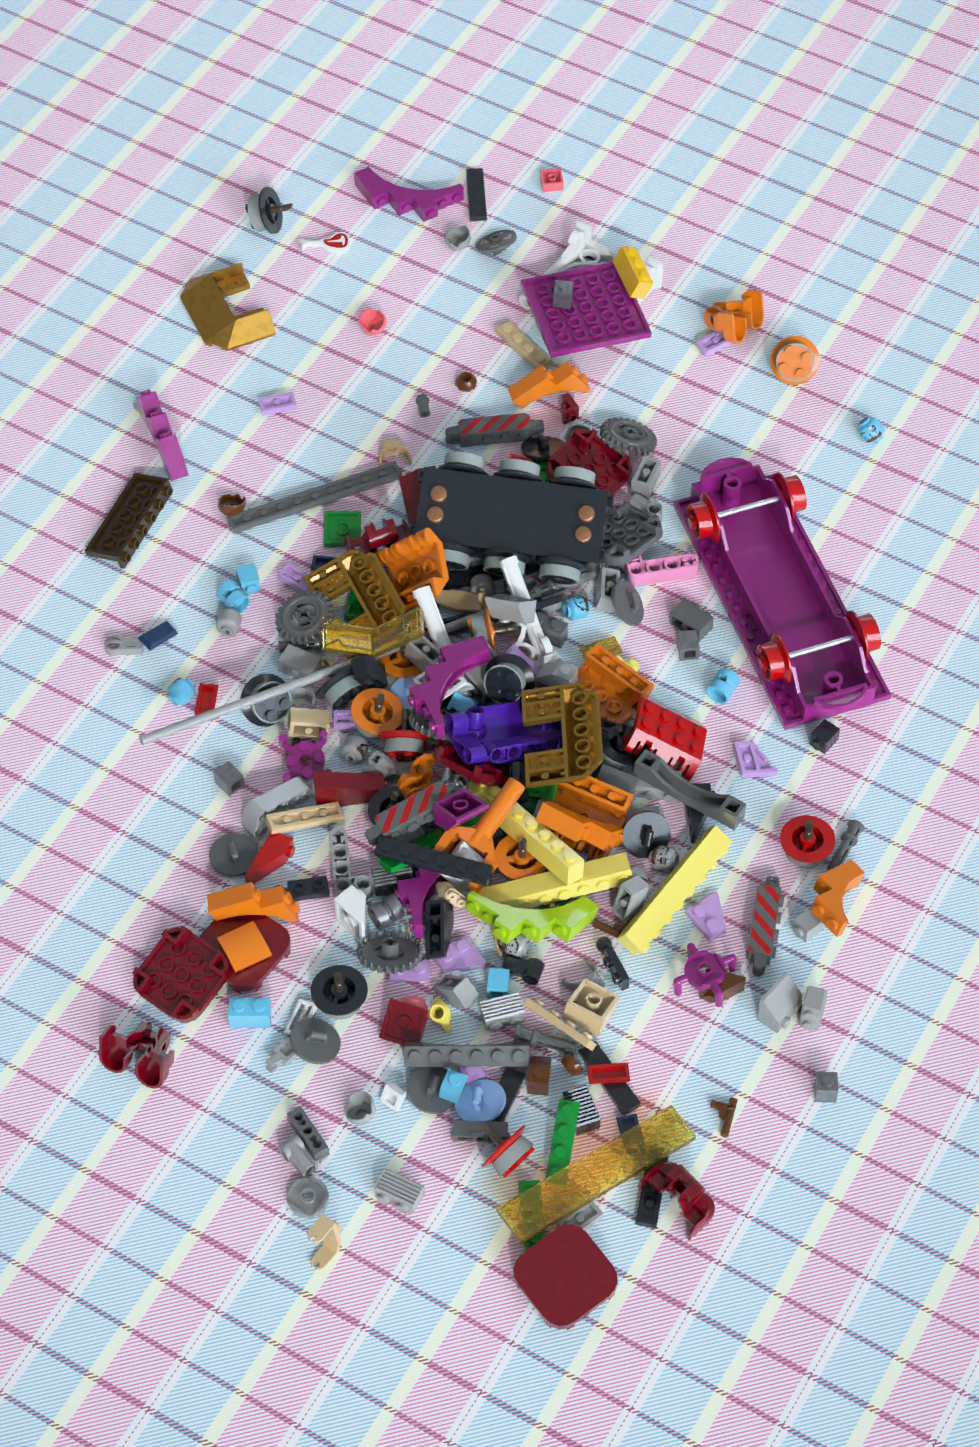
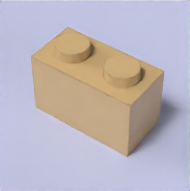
(307, 722)

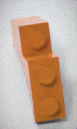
(545, 382)
(579, 827)
(831, 889)
(251, 901)

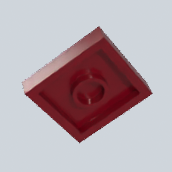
(403, 1022)

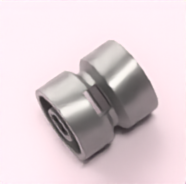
(384, 912)

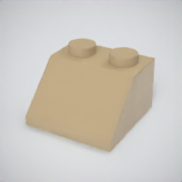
(590, 1007)

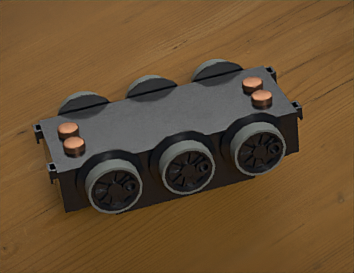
(515, 514)

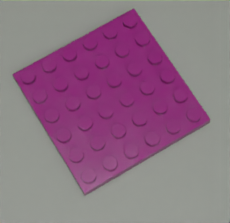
(598, 315)

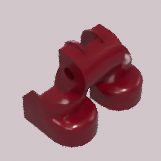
(377, 538)
(152, 1067)
(695, 1204)

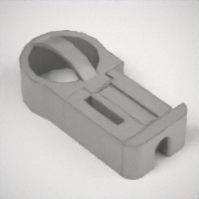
(127, 646)

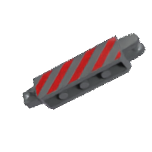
(493, 430)
(410, 813)
(763, 925)

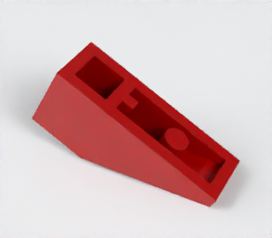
(272, 855)

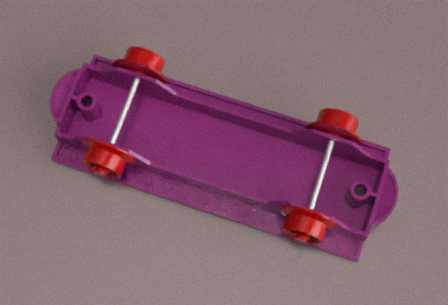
(779, 594)

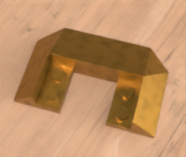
(212, 316)
(368, 581)
(581, 733)

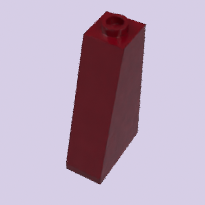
(346, 787)

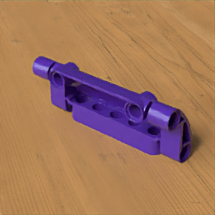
(499, 734)

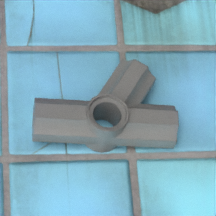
(389, 767)

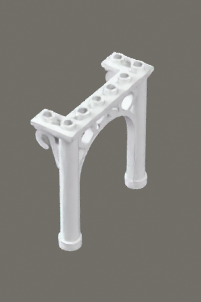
(581, 246)
(540, 644)

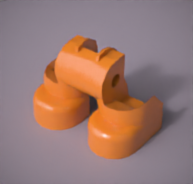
(736, 317)
(418, 776)

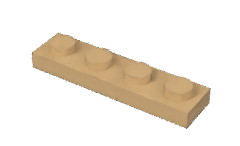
(522, 345)
(304, 817)
(567, 1027)

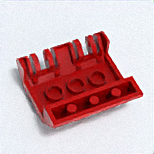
(667, 734)

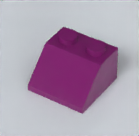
(457, 809)

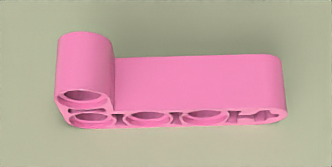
(661, 569)

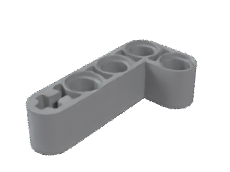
(273, 801)
(342, 864)

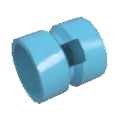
(233, 596)
(723, 685)

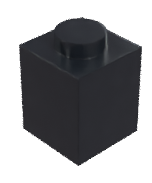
(824, 736)

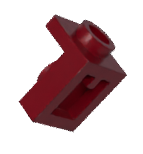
(570, 409)

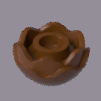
(466, 381)
(570, 1064)

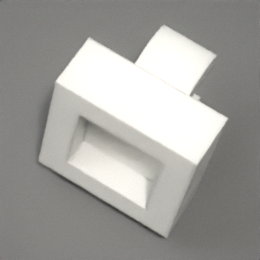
(393, 1096)

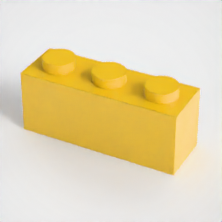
(633, 272)

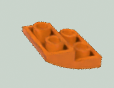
(244, 946)

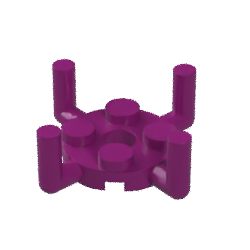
(304, 749)
(708, 980)

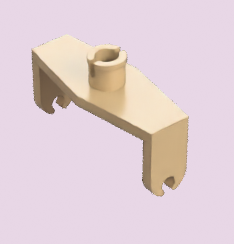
(462, 600)
(327, 1232)

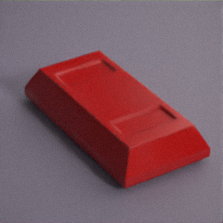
(206, 698)
(608, 1073)

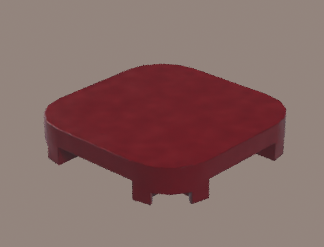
(590, 452)
(483, 773)
(275, 936)
(181, 974)
(565, 1276)

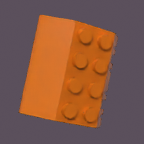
(415, 564)
(613, 683)
(595, 801)

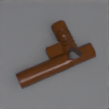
(613, 931)
(725, 1113)

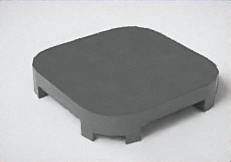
(629, 534)

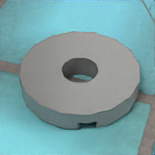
(310, 1208)

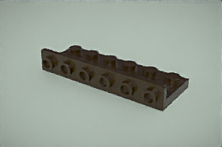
(130, 518)

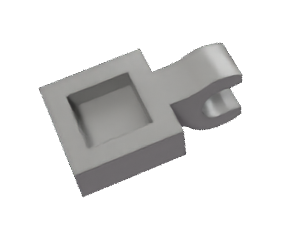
(281, 1053)

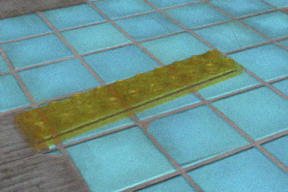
(595, 1174)

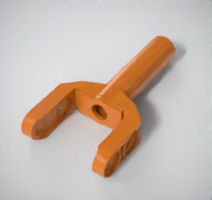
(480, 836)

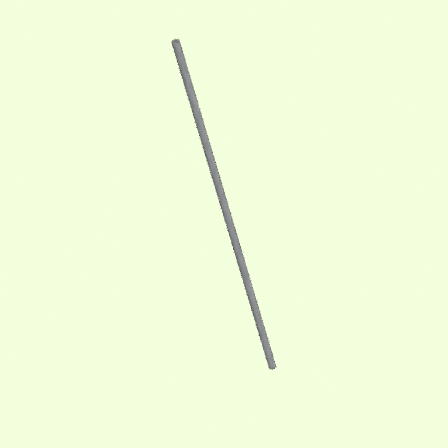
(302, 681)

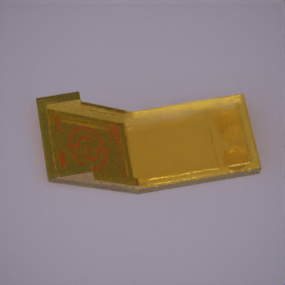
(372, 641)

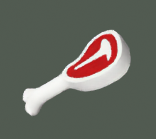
(338, 243)

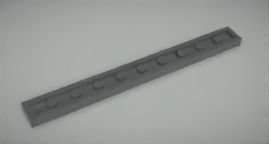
(314, 497)

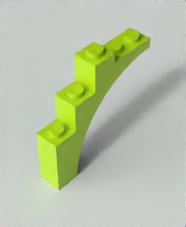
(533, 923)

